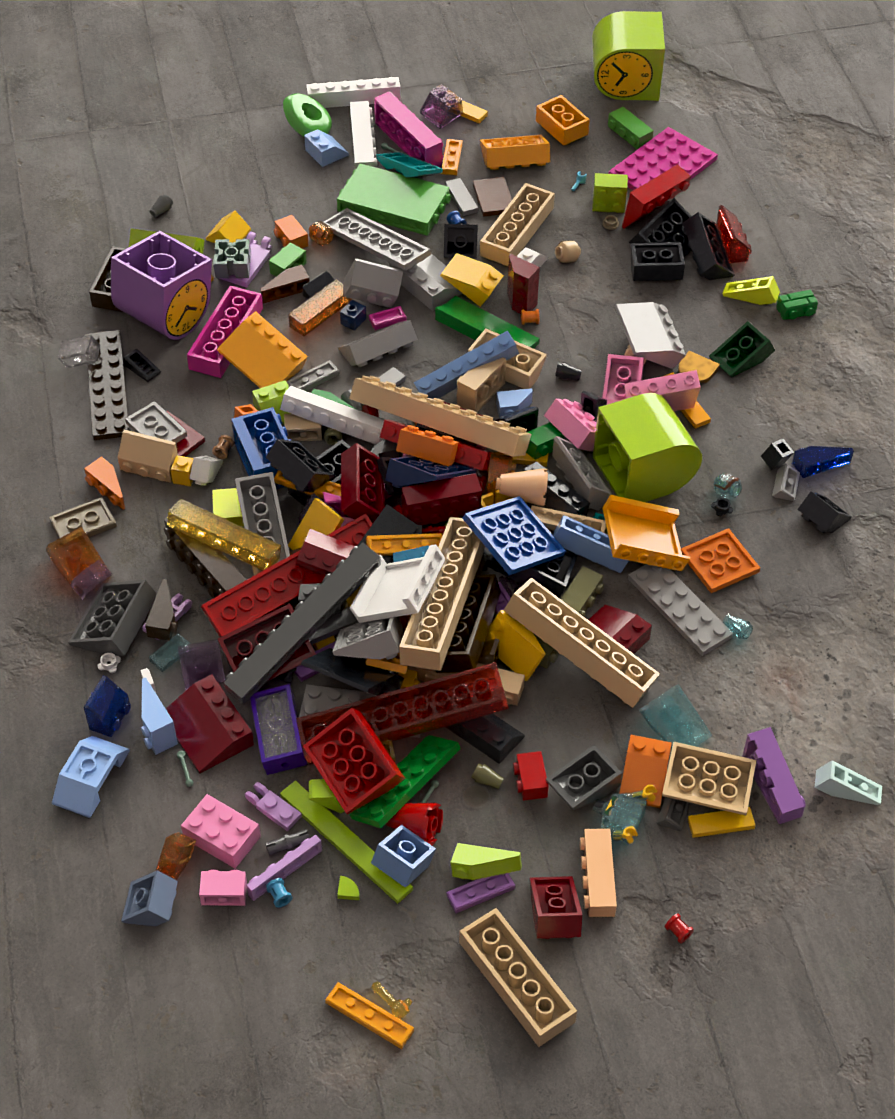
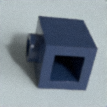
(353, 315)

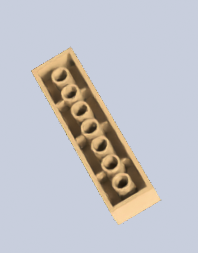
(581, 642)

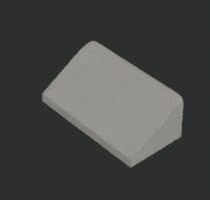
(786, 483)

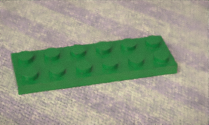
(417, 769)

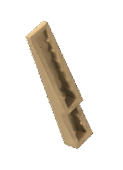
(551, 518)

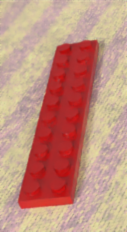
(272, 586)

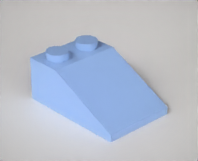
(157, 723)

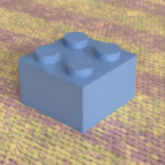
(403, 855)

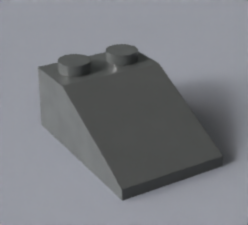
(585, 778)

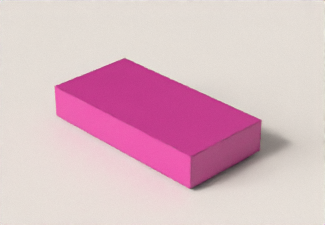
(387, 317)

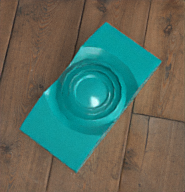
(407, 164)

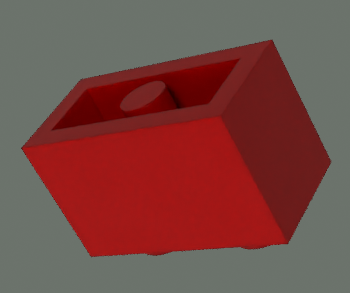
(531, 776)

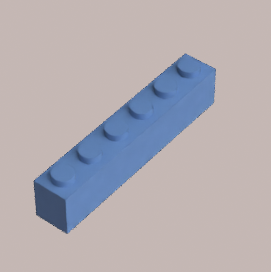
(445, 378)

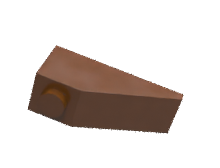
(285, 284)

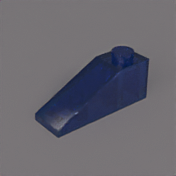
(820, 459)

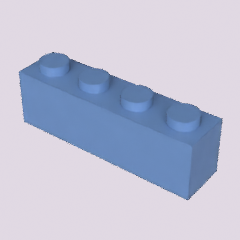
(587, 543)

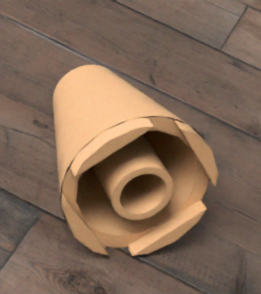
(527, 484)

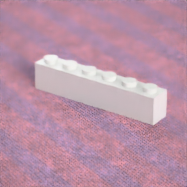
(342, 93)
(363, 134)
(332, 414)

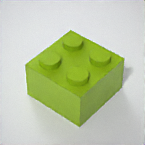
(609, 192)

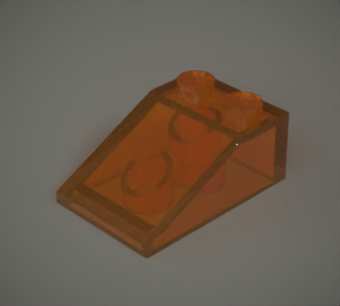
(73, 554)

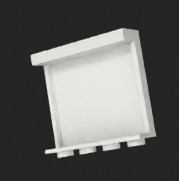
(397, 587)

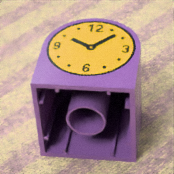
(162, 284)

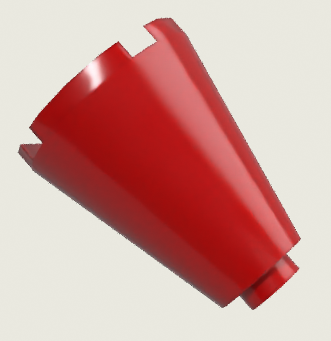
(419, 818)

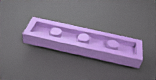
(291, 861)

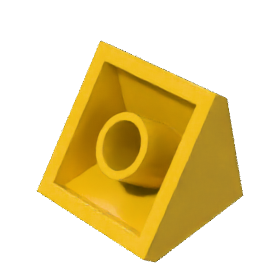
(229, 227)

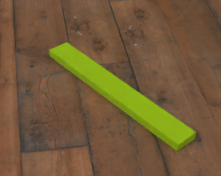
(343, 839)

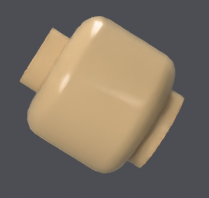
(567, 251)

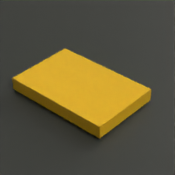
(318, 518)

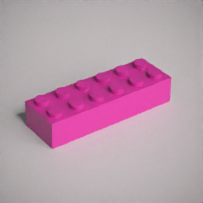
(407, 130)
(230, 312)

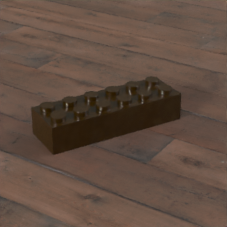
(204, 561)
(472, 625)

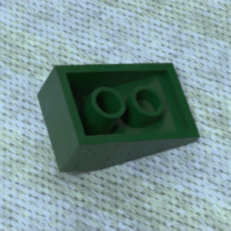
(743, 350)

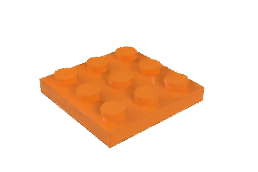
(720, 560)

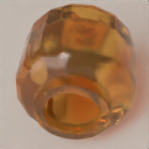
(321, 233)

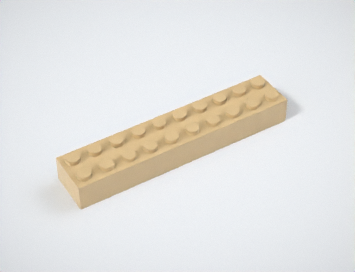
(441, 416)
(433, 627)

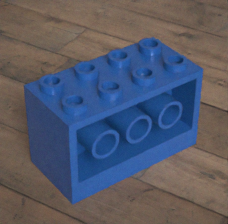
(254, 438)

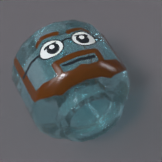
(727, 485)

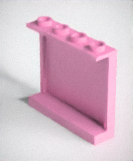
(678, 389)

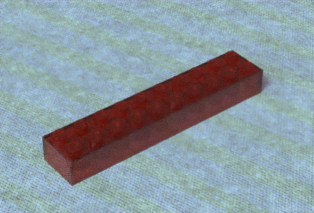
(419, 706)

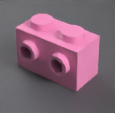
(223, 888)

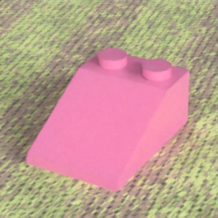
(620, 371)

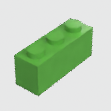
(629, 127)

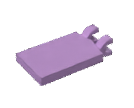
(259, 256)

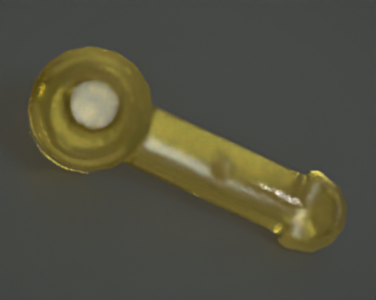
(399, 1007)

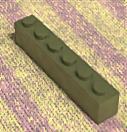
(578, 596)

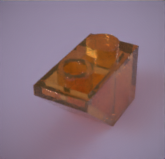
(175, 854)

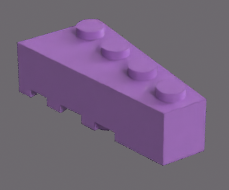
(774, 776)

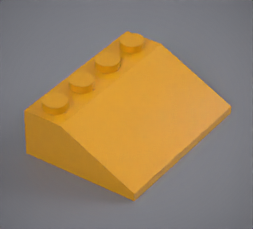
(515, 151)
(262, 352)

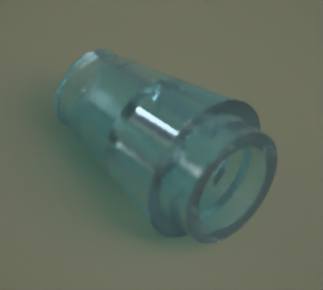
(738, 626)

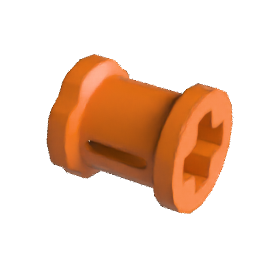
(529, 316)

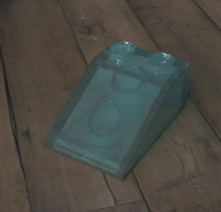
(675, 718)

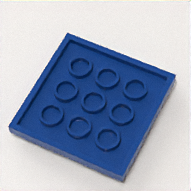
(514, 535)

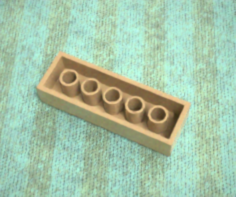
(517, 224)
(517, 977)

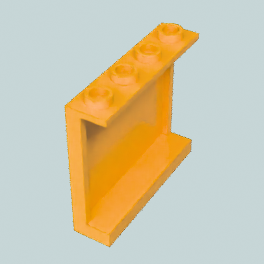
(643, 533)

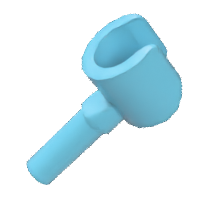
(579, 180)

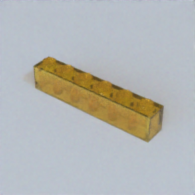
(223, 535)

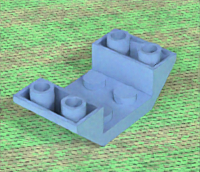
(85, 774)

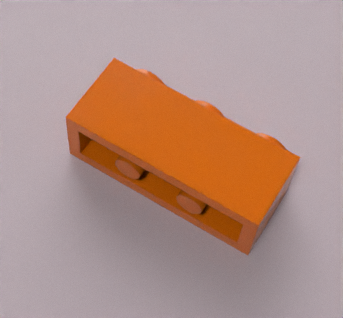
(427, 445)

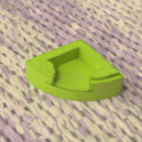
(348, 889)

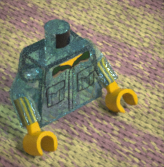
(624, 813)

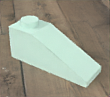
(847, 784)

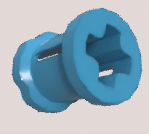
(279, 892)

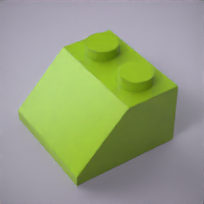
(271, 397)

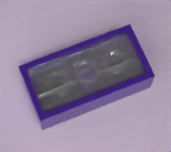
(277, 729)

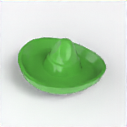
(306, 114)

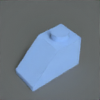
(513, 400)

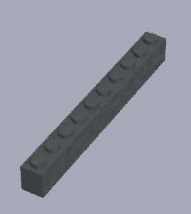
(302, 623)

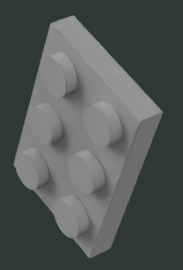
(157, 423)

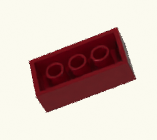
(361, 483)
(441, 499)

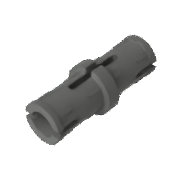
(287, 842)

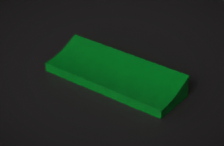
(473, 320)

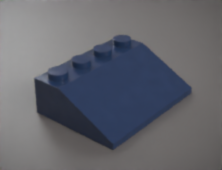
(414, 470)

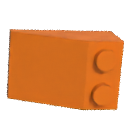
(646, 765)

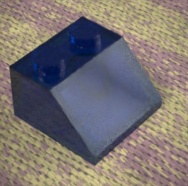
(106, 707)

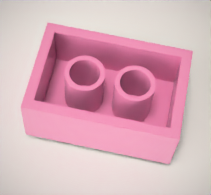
(573, 423)
(221, 831)

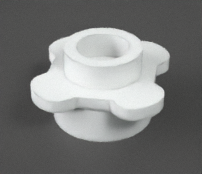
(109, 658)

